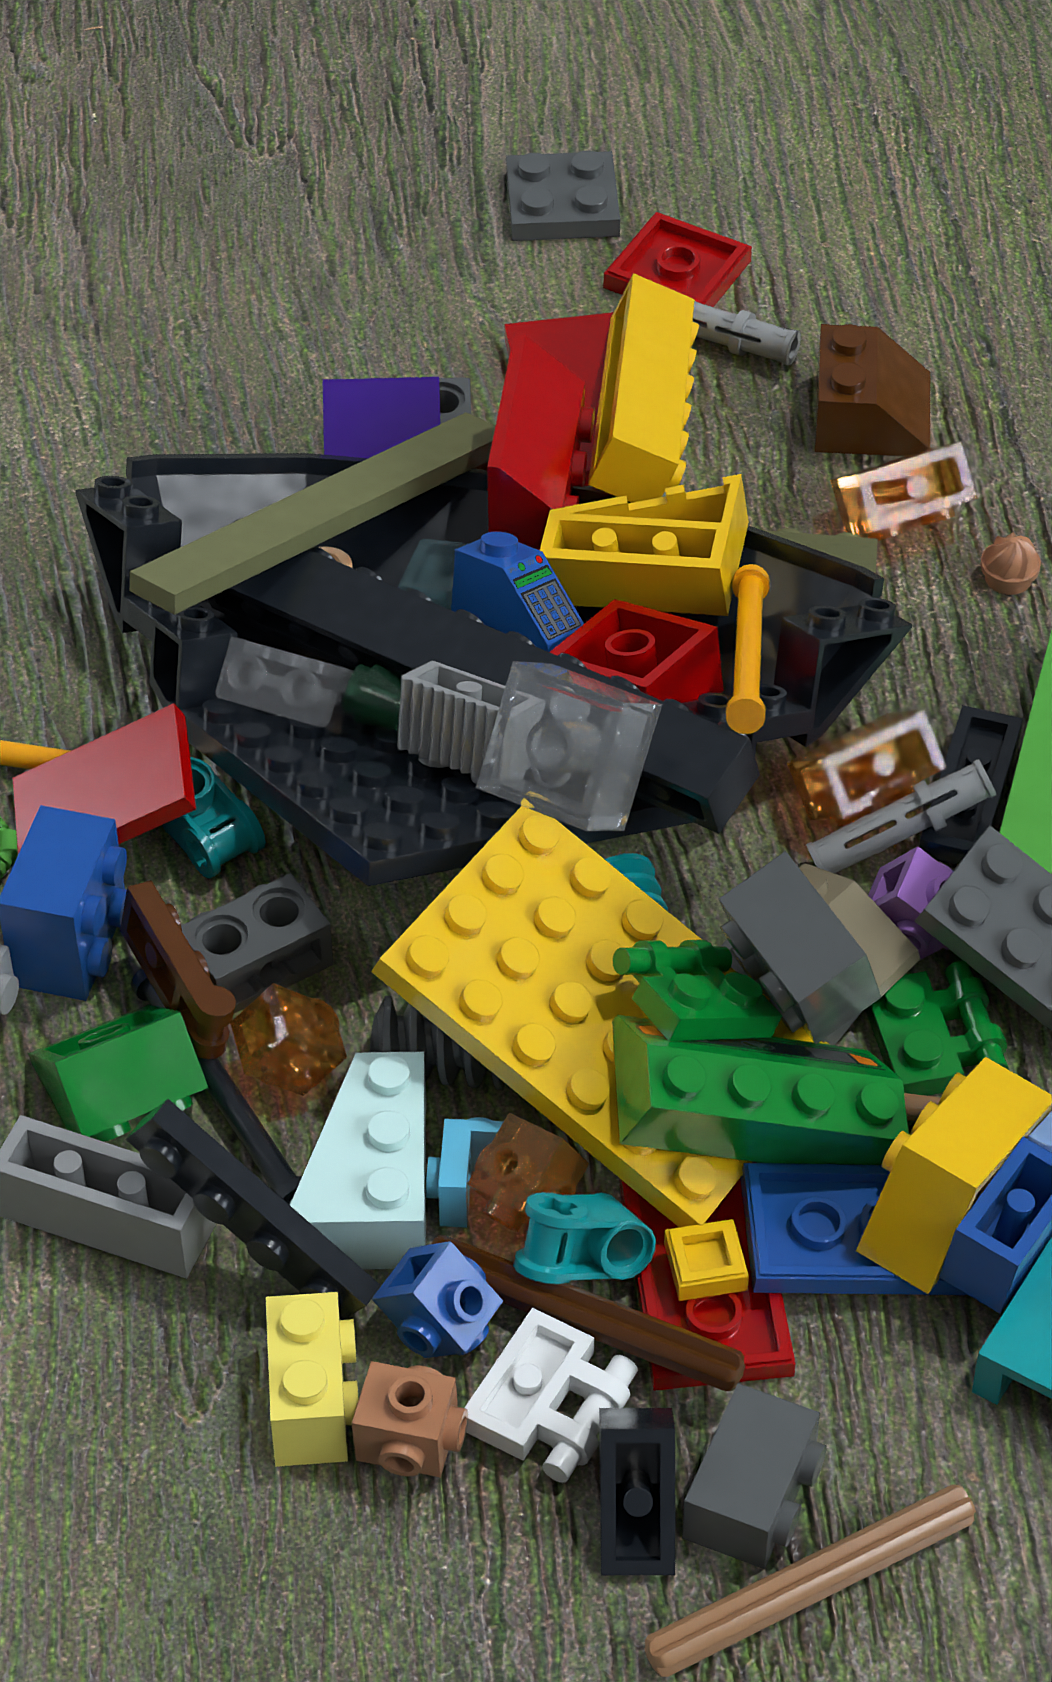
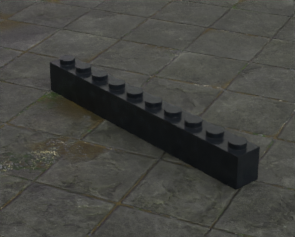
(359, 619)

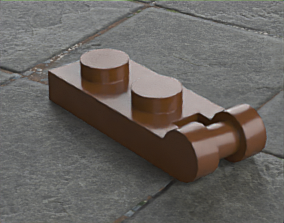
(176, 970)

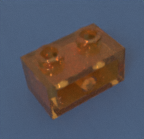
(904, 489)
(867, 766)

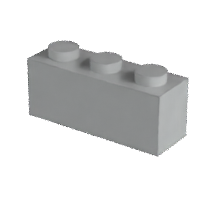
(98, 1197)

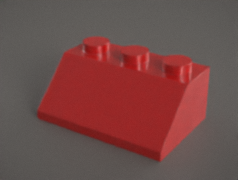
(536, 443)

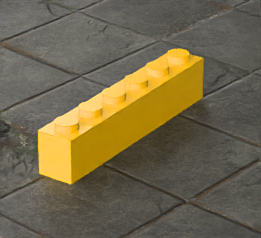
(644, 393)

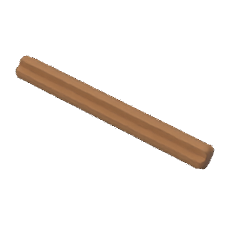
(808, 1580)

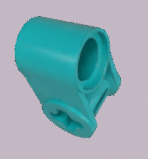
(219, 825)
(582, 1239)

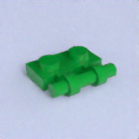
(689, 994)
(914, 1032)

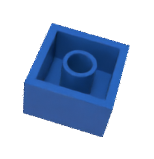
(64, 902)

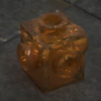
(288, 1039)
(523, 1163)

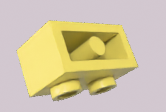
(306, 1378)

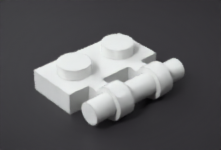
(529, 1384)

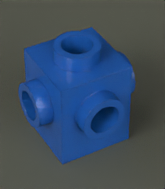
(438, 1301)

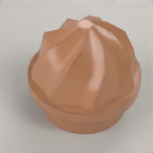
(1010, 564)

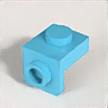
(450, 1173)

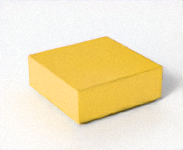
(706, 1260)

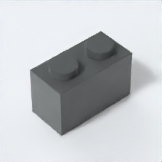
(752, 1476)

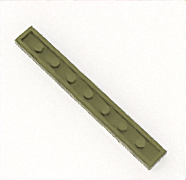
(313, 515)

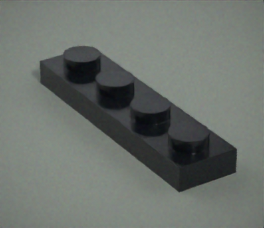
(248, 1208)

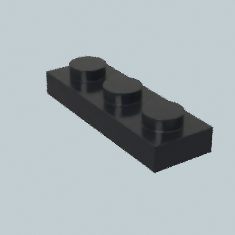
(994, 742)

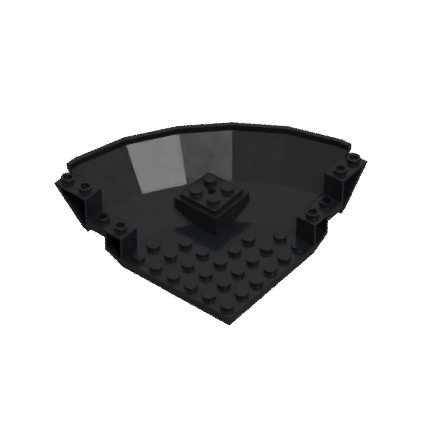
(349, 781)

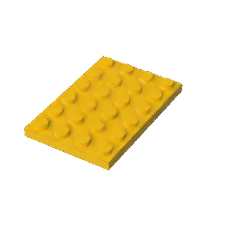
(527, 984)

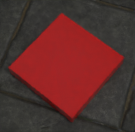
(681, 259)

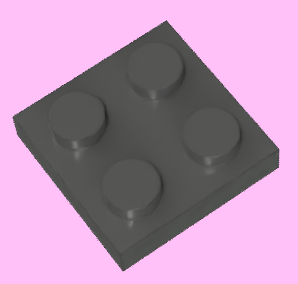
(562, 195)

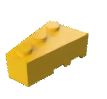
(652, 552)
(946, 1167)

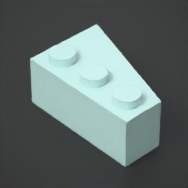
(370, 1162)

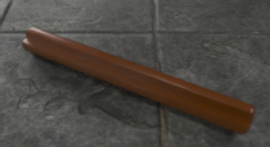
(612, 1322)

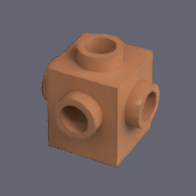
(408, 1419)

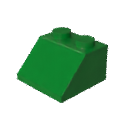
(120, 1071)

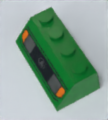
(754, 1098)

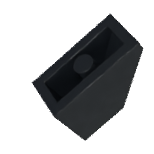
(637, 1491)

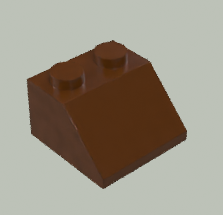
(869, 394)

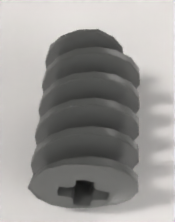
(419, 1034)

